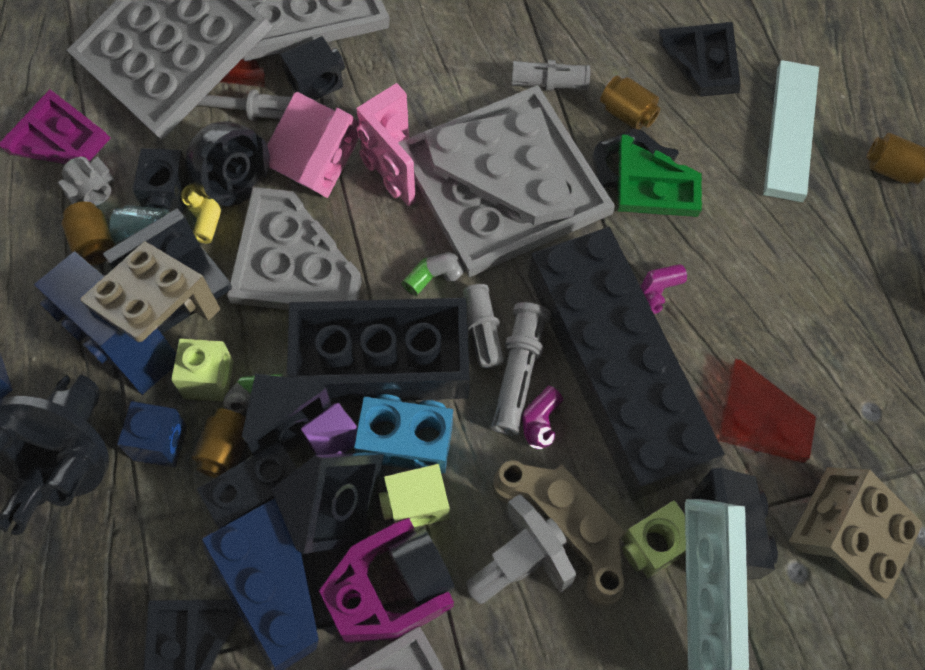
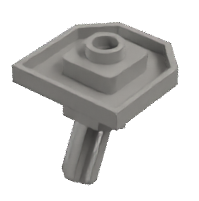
(535, 546)

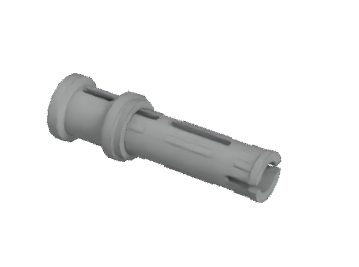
(523, 350)

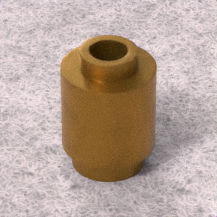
(630, 102)
(897, 159)
(87, 231)
(220, 443)

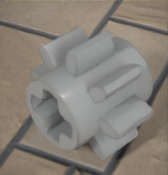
(86, 180)

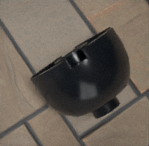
(226, 161)

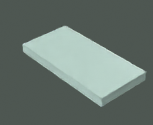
(716, 586)

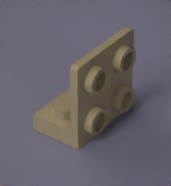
(147, 291)
(860, 526)

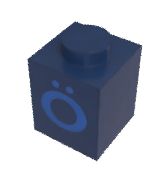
(152, 434)

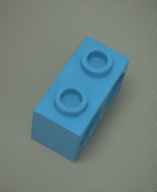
(402, 446)

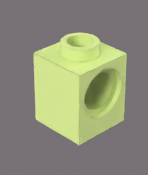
(202, 369)
(415, 496)
(669, 523)

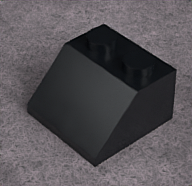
(742, 489)

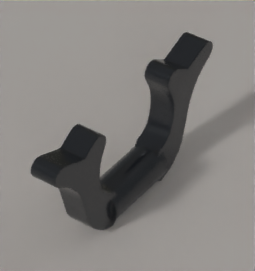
(611, 146)

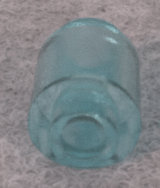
(132, 219)

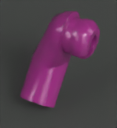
(658, 280)
(536, 418)

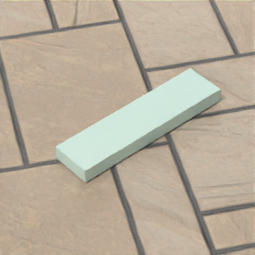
(791, 131)

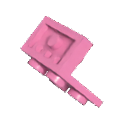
(380, 128)
(312, 143)

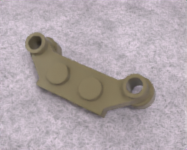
(578, 515)

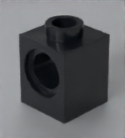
(313, 68)
(160, 167)

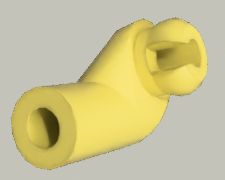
(205, 211)

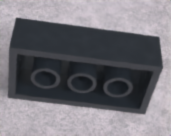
(381, 347)

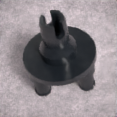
(49, 449)

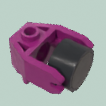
(419, 569)

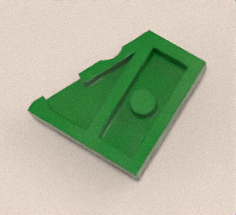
(656, 183)

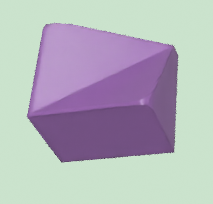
(330, 432)

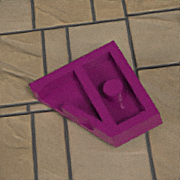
(54, 133)

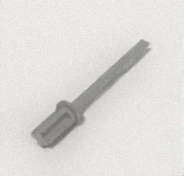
(256, 104)

